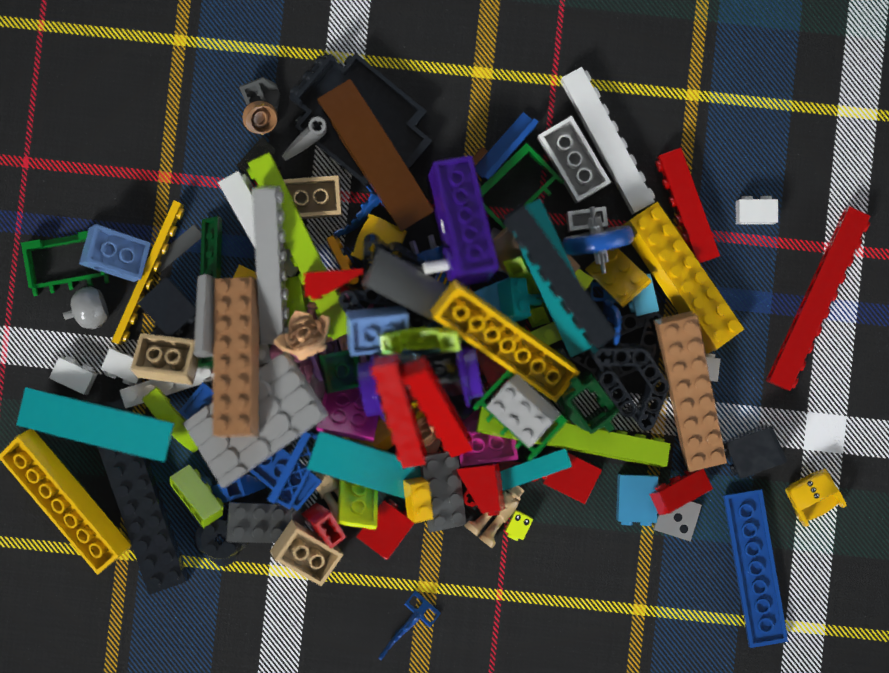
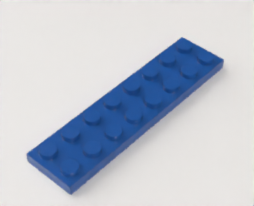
(272, 467)
(755, 568)

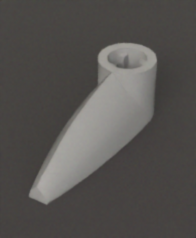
(306, 138)

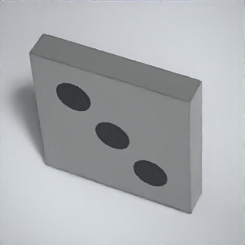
(679, 522)

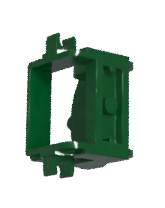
(600, 417)

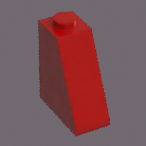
(484, 486)
(323, 524)

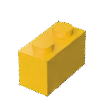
(418, 499)

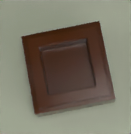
(479, 156)

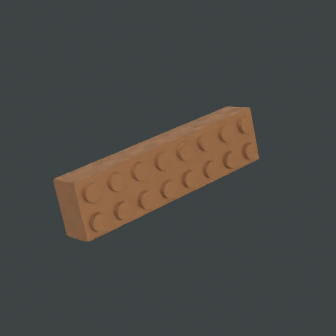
(236, 358)
(690, 391)

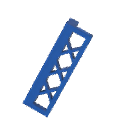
(505, 146)
(289, 470)

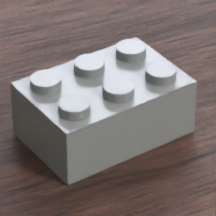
(523, 410)

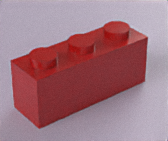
(680, 491)

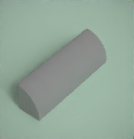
(204, 317)

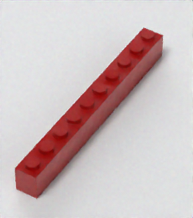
(818, 298)

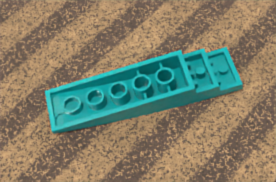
(570, 334)
(95, 424)
(360, 464)

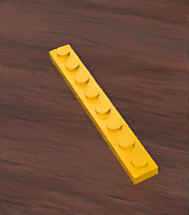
(152, 265)

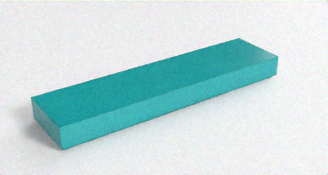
(535, 469)

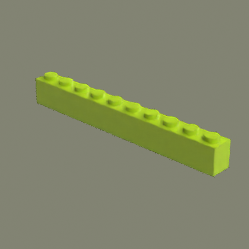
(300, 243)
(600, 443)

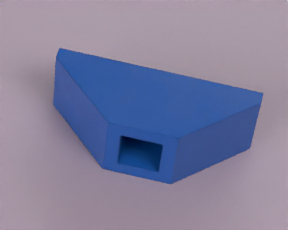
(241, 487)

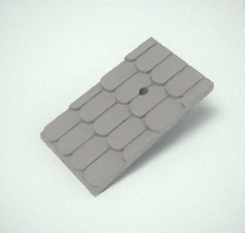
(285, 412)

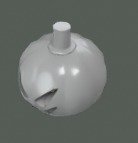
(88, 308)

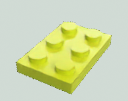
(357, 505)

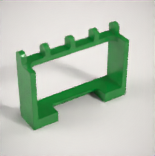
(515, 159)
(39, 244)
(561, 421)

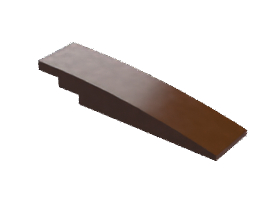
(375, 155)

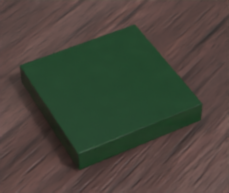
(339, 371)

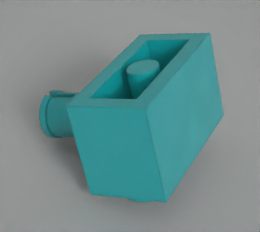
(515, 300)

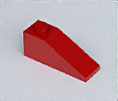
(327, 281)

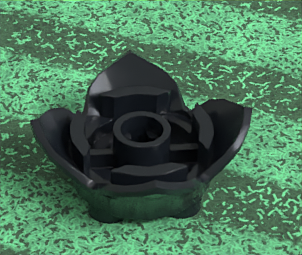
(219, 553)

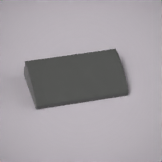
(403, 284)

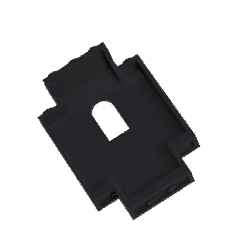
(390, 105)

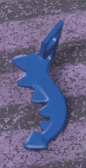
(367, 207)
(612, 312)
(413, 619)

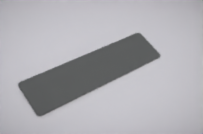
(179, 246)

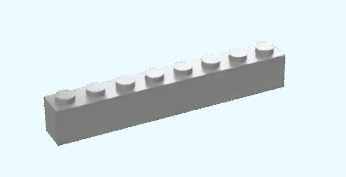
(270, 262)

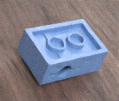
(114, 253)
(367, 325)

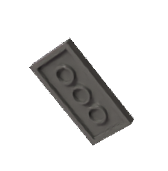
(444, 491)
(260, 521)

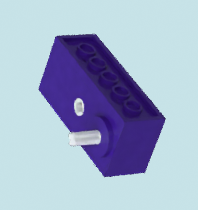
(461, 223)

